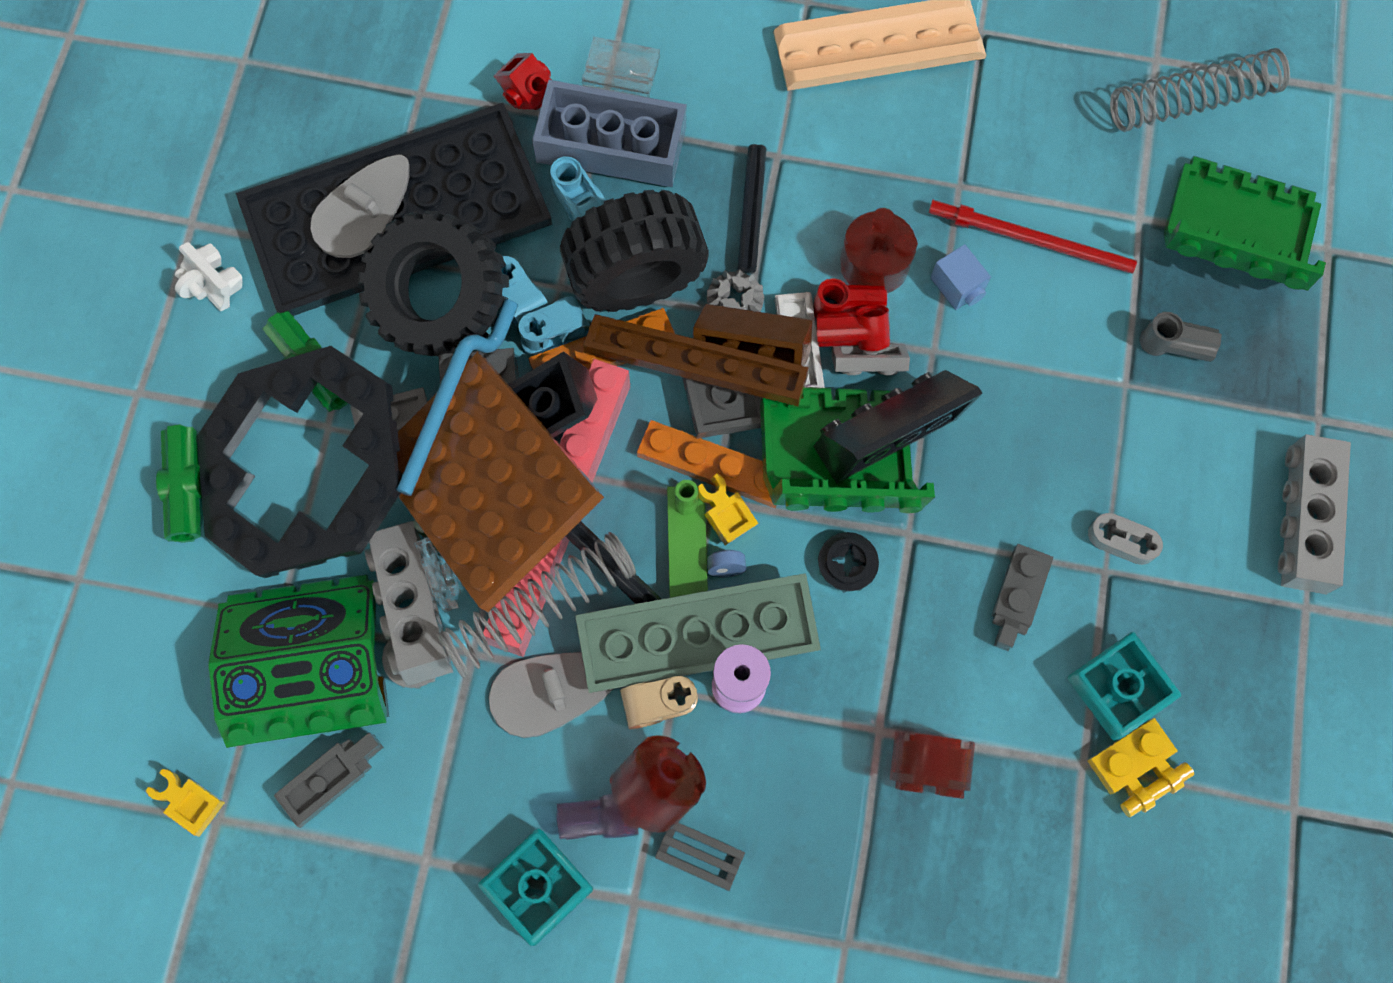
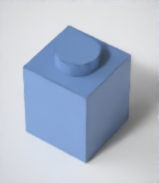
(961, 277)

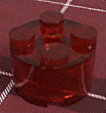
(878, 250)
(932, 762)
(657, 785)

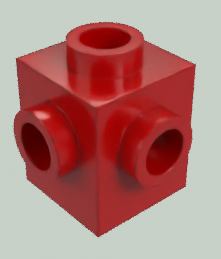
(524, 81)

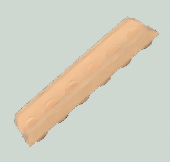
(877, 42)

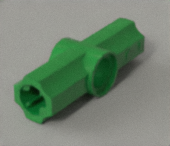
(293, 341)
(180, 484)

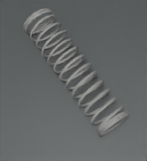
(1264, 69)
(611, 544)

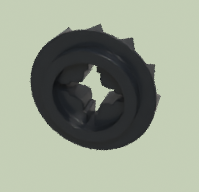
(862, 553)

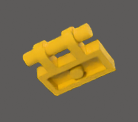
(1132, 757)

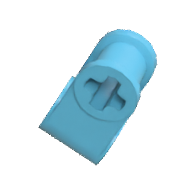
(577, 194)
(521, 290)
(554, 325)

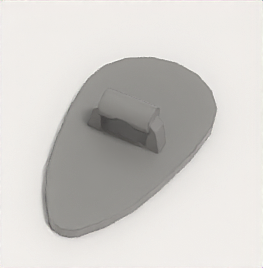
(360, 208)
(541, 694)

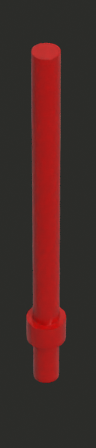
(966, 216)

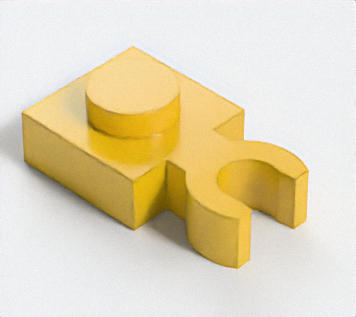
(728, 515)
(189, 805)

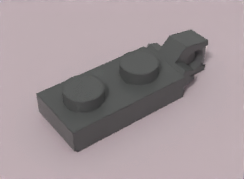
(1020, 594)
(327, 779)

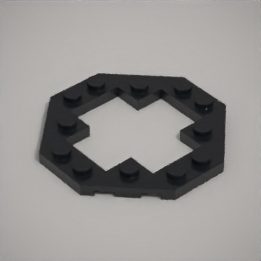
(226, 481)

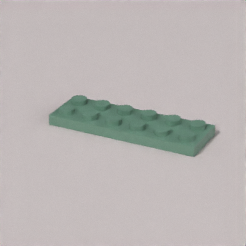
(692, 630)

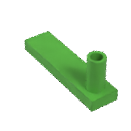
(686, 540)

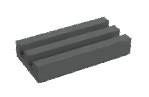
(732, 869)

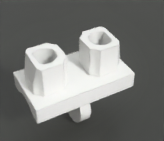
(200, 279)

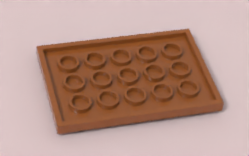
(493, 485)

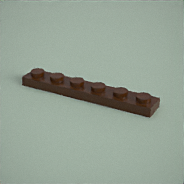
(696, 360)

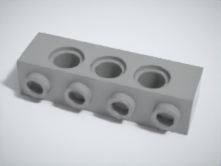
(1330, 464)
(426, 656)

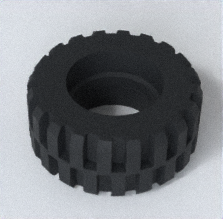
(633, 250)
(389, 274)

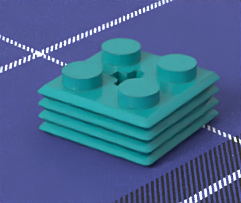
(1148, 690)
(508, 884)

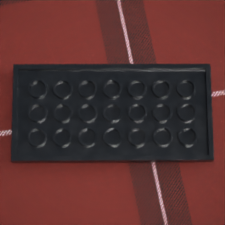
(456, 168)

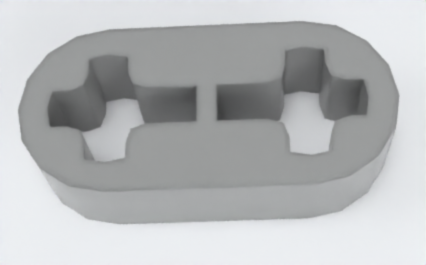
(1129, 532)

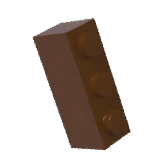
(756, 332)

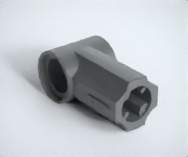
(1181, 338)

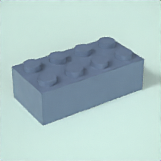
(611, 132)

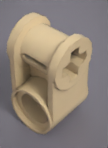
(650, 703)

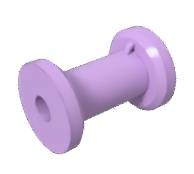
(740, 663)

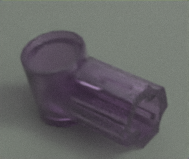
(592, 819)

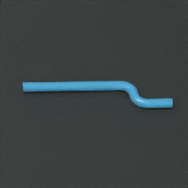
(447, 389)

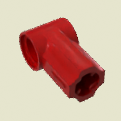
(848, 297)
(865, 327)

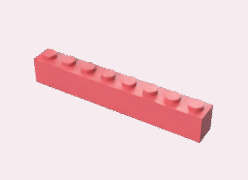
(586, 447)

